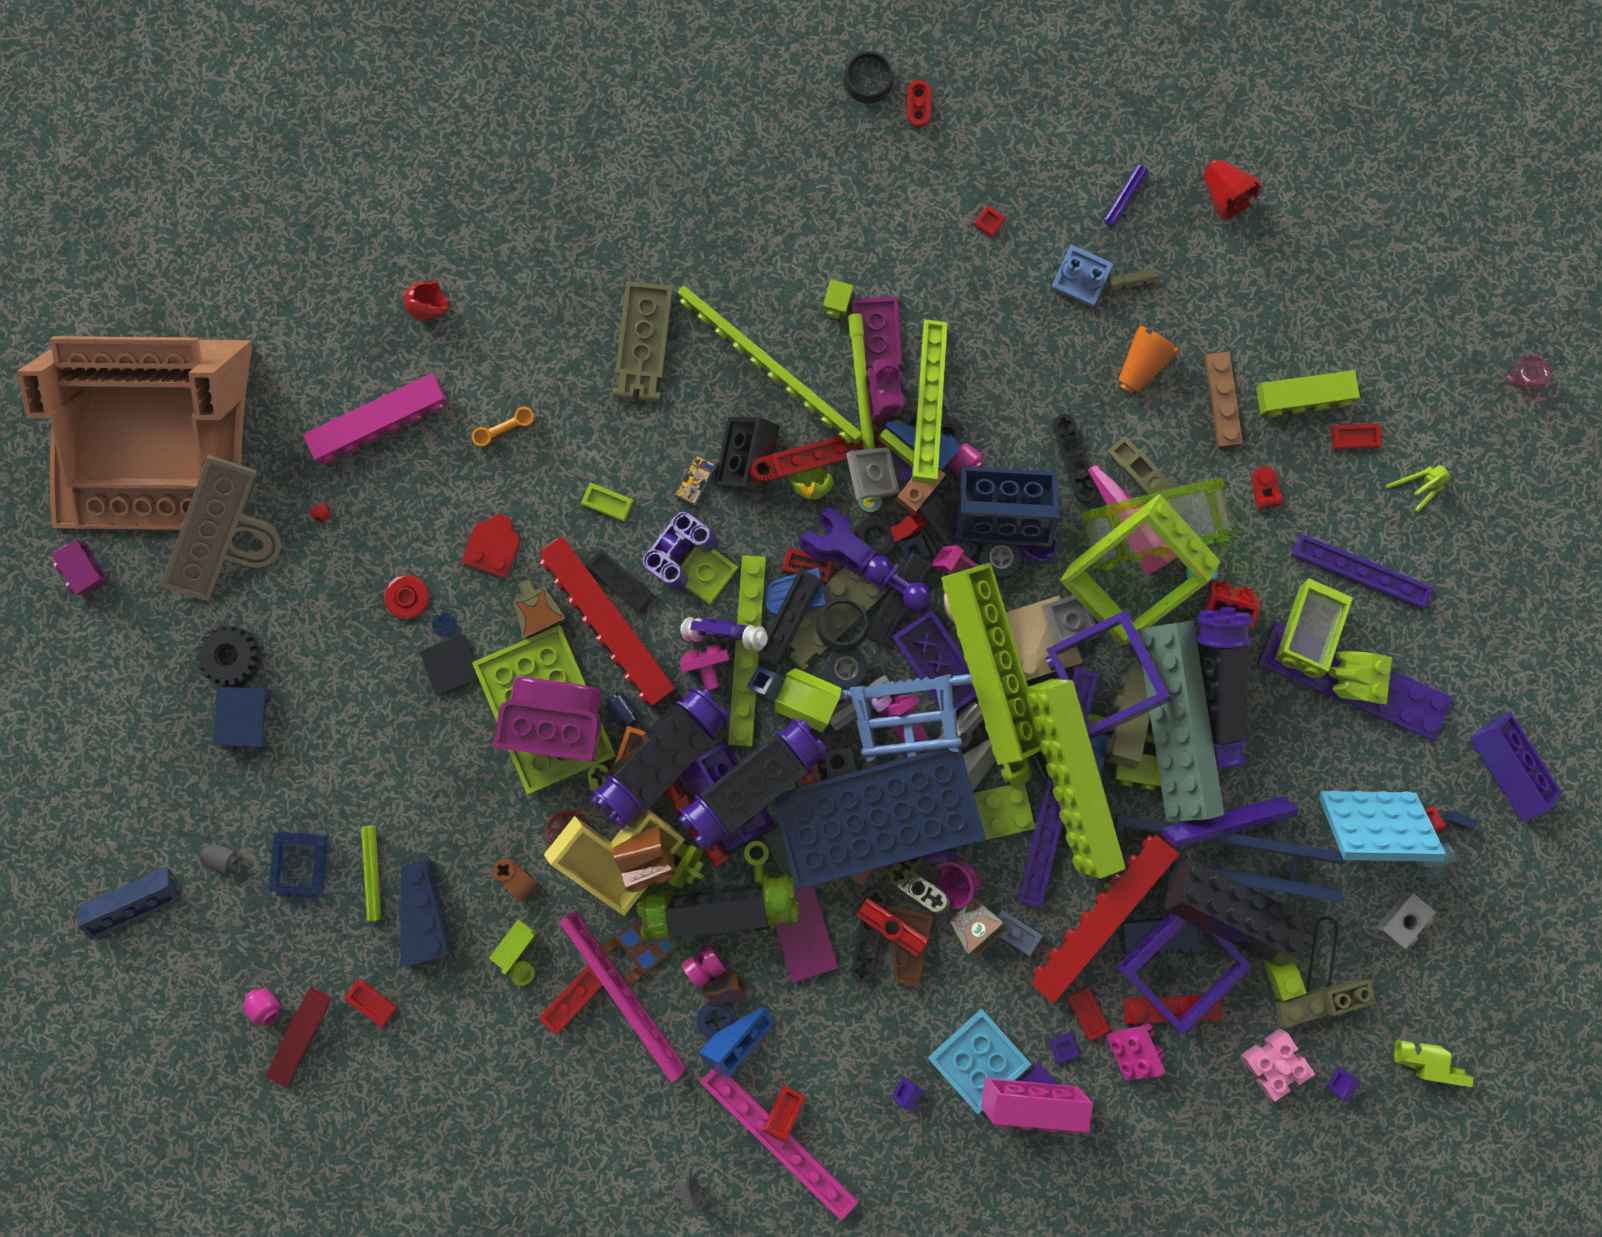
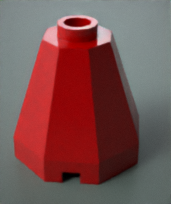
(1230, 188)

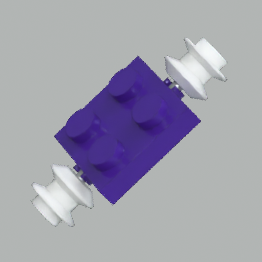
(698, 628)

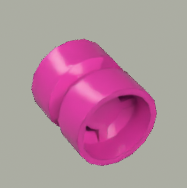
(702, 967)

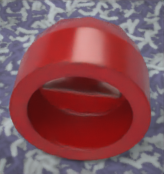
(320, 513)

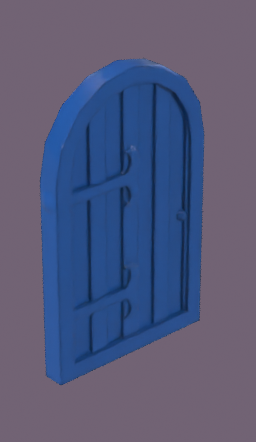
(779, 588)

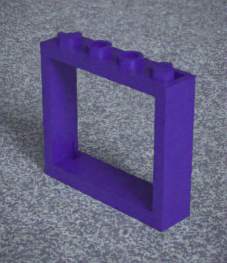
(1162, 696)
(1204, 1004)

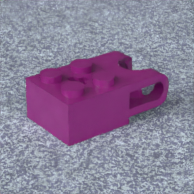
(885, 390)

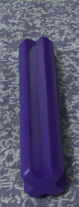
(1125, 195)

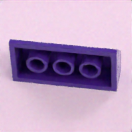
(1516, 767)
(708, 770)

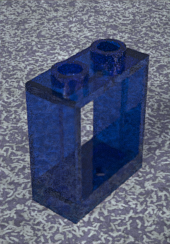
(320, 843)

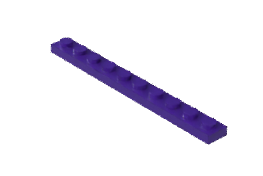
(1048, 819)

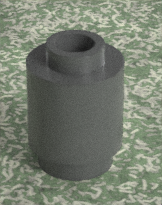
(219, 858)

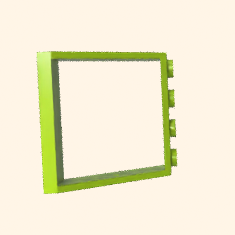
(1177, 537)

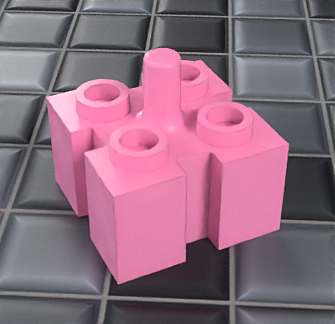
(1277, 1064)

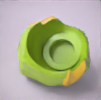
(812, 483)

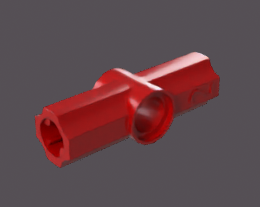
(905, 936)

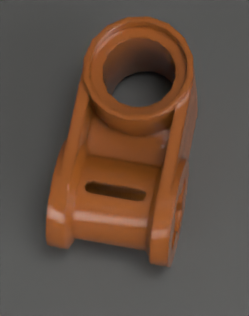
(516, 882)

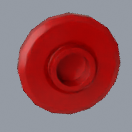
(412, 595)

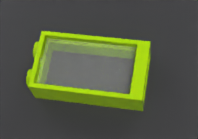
(1313, 629)

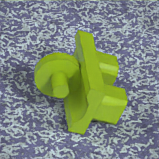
(689, 867)

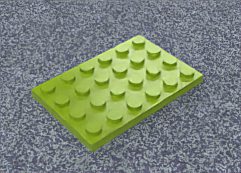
(540, 657)

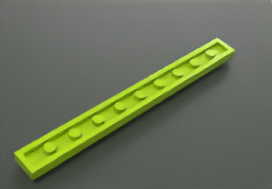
(775, 370)

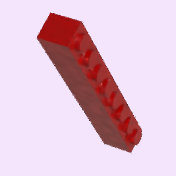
(607, 621)
(1105, 917)

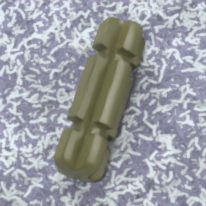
(1132, 279)

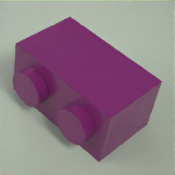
(79, 568)

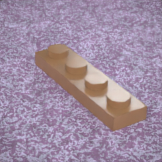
(1223, 399)

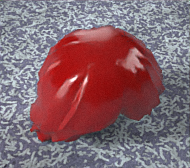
(425, 301)

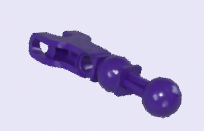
(861, 558)

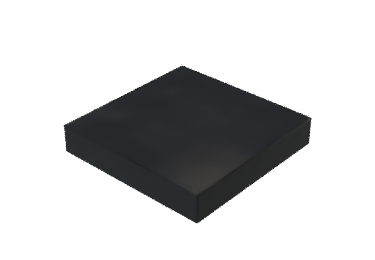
(449, 664)

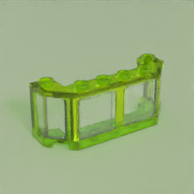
(1198, 504)

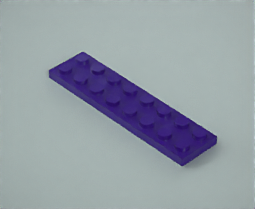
(1408, 701)

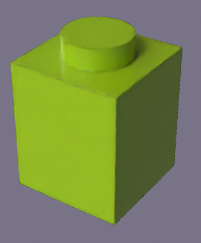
(837, 299)

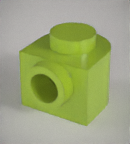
(1017, 772)

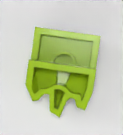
(1362, 676)

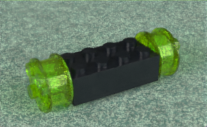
(718, 909)

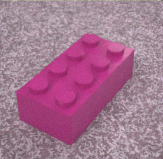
(1036, 1105)

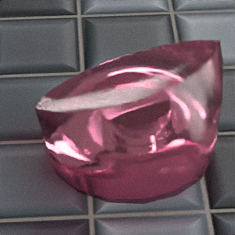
(1530, 371)

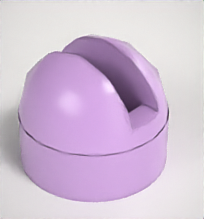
(881, 702)

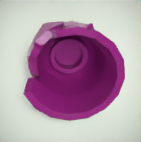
(959, 882)

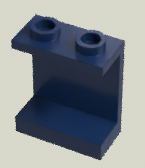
(240, 718)

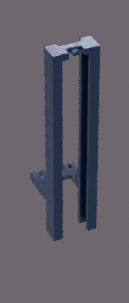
(1297, 852)

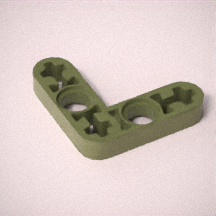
(911, 879)

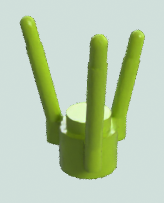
(1434, 480)

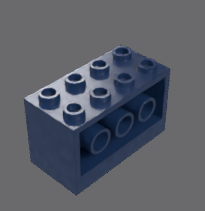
(1007, 506)

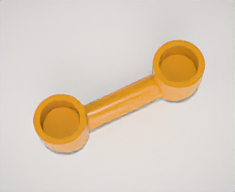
(483, 436)

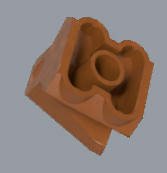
(644, 860)

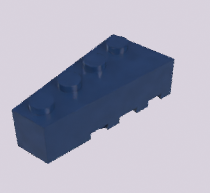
(422, 916)

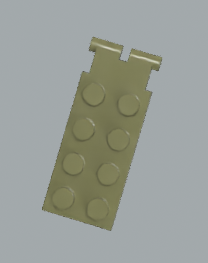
(643, 340)
(835, 618)

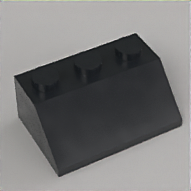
(742, 444)

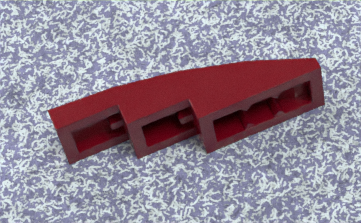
(298, 1037)

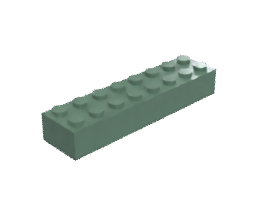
(1182, 725)

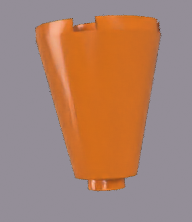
(1145, 359)

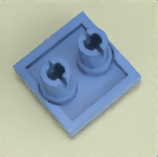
(1081, 276)

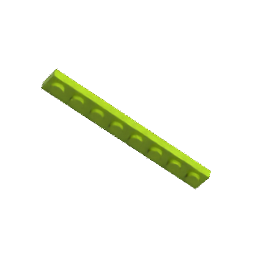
(929, 402)
(746, 659)

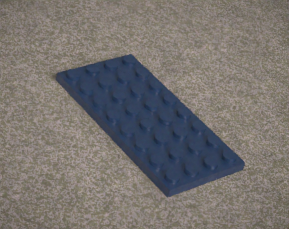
(878, 817)

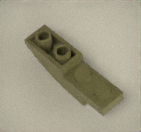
(1138, 467)
(1325, 1001)

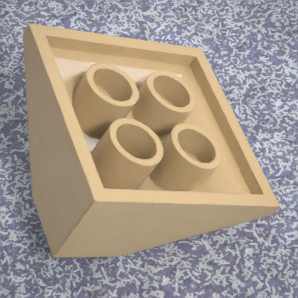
(1034, 637)

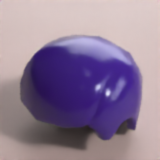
(1040, 554)

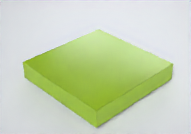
(707, 573)

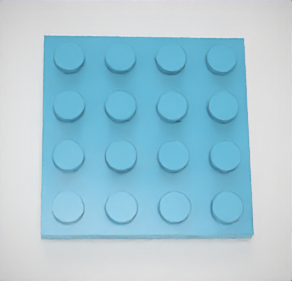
(1381, 826)

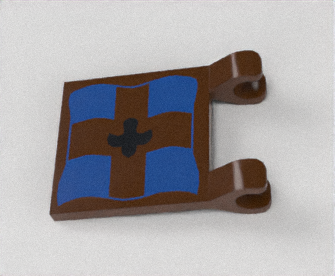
(641, 952)

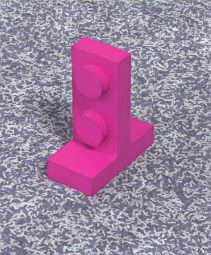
(952, 560)
(904, 706)

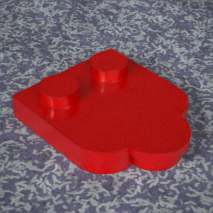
(492, 546)

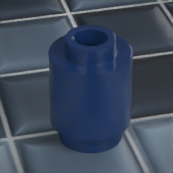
(621, 709)

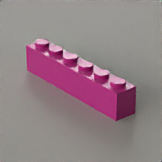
(375, 419)

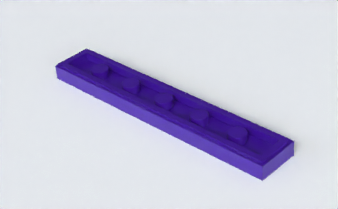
(1362, 571)
(1232, 821)

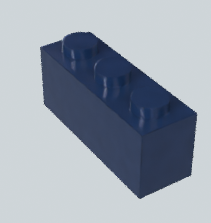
(1137, 930)

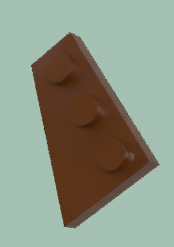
(906, 966)

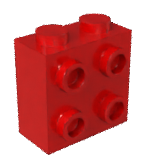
(1223, 595)

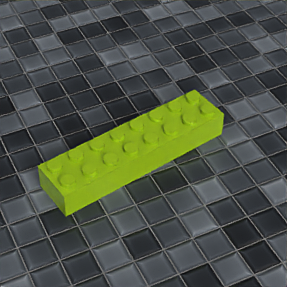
(993, 662)
(1075, 777)

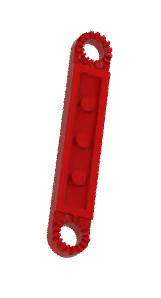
(807, 457)

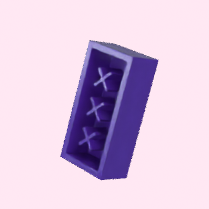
(934, 654)

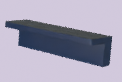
(127, 904)

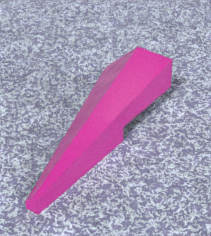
(1114, 493)

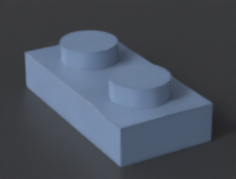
(1019, 933)

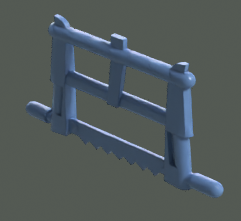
(947, 715)

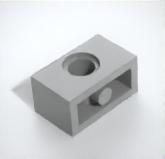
(1392, 924)

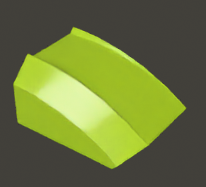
(807, 699)

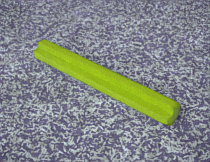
(371, 873)

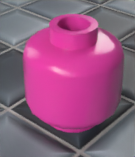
(966, 457)
(261, 1007)

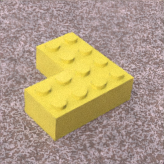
(590, 859)

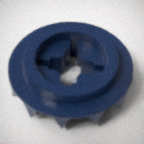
(706, 1013)

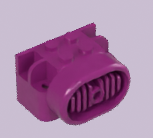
(550, 719)

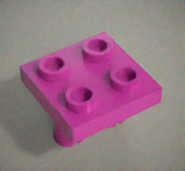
(705, 663)
(1136, 1052)

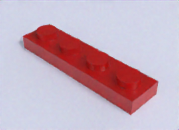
(1142, 1011)

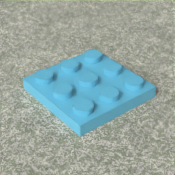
(977, 1053)

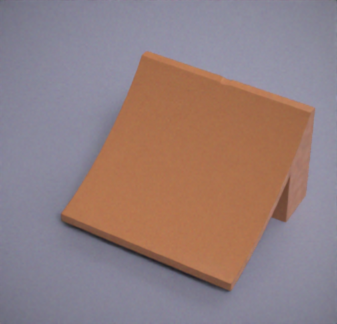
(135, 424)

